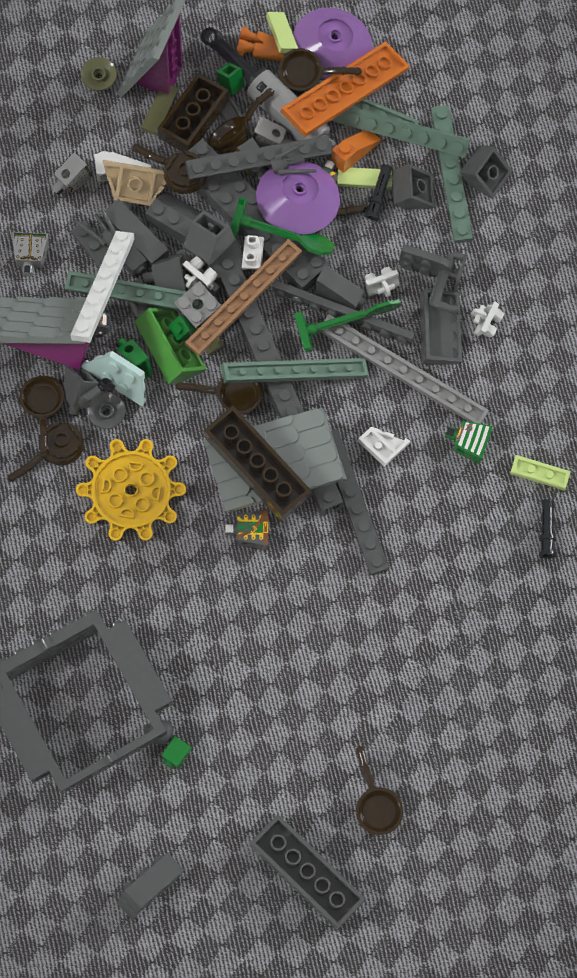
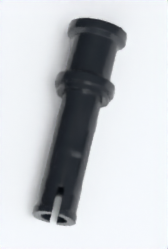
(376, 200)
(547, 537)

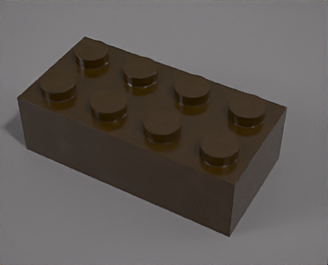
(193, 113)

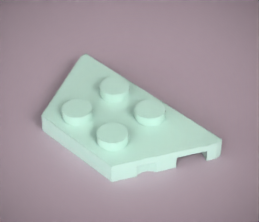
(123, 374)

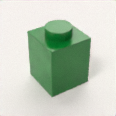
(231, 78)
(182, 328)
(176, 753)

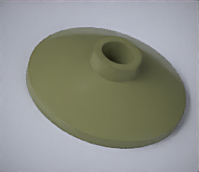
(95, 67)

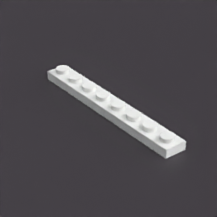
(102, 287)

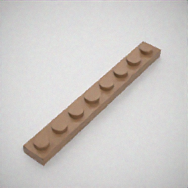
(243, 297)

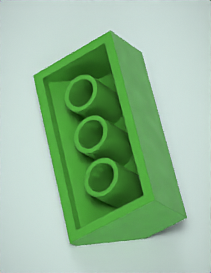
(172, 356)

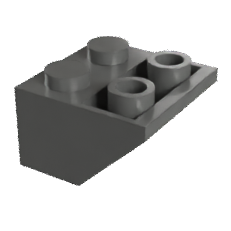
(208, 237)

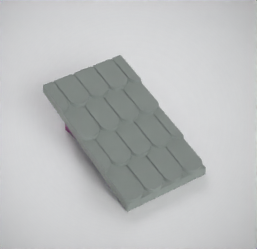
(158, 54)
(43, 327)
(300, 441)

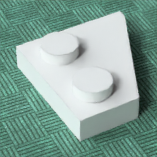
(382, 445)

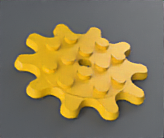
(130, 469)

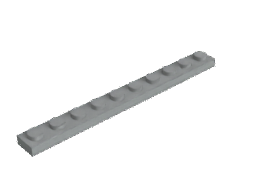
(406, 372)

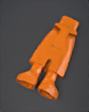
(264, 46)

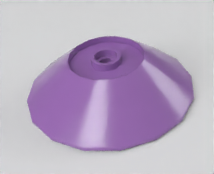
(316, 34)
(298, 211)

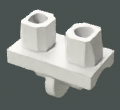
(252, 252)
(194, 267)
(382, 284)
(483, 318)

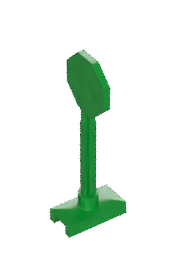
(311, 242)
(307, 330)

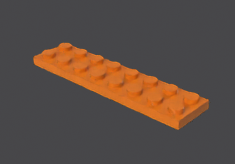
(343, 91)

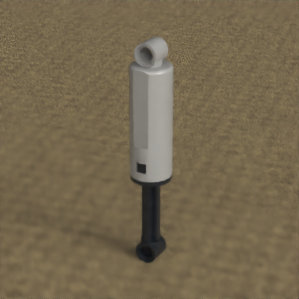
(259, 82)

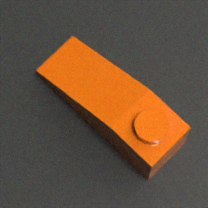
(353, 149)

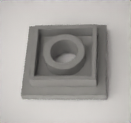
(197, 293)

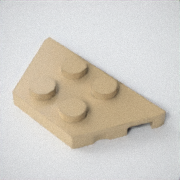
(134, 182)

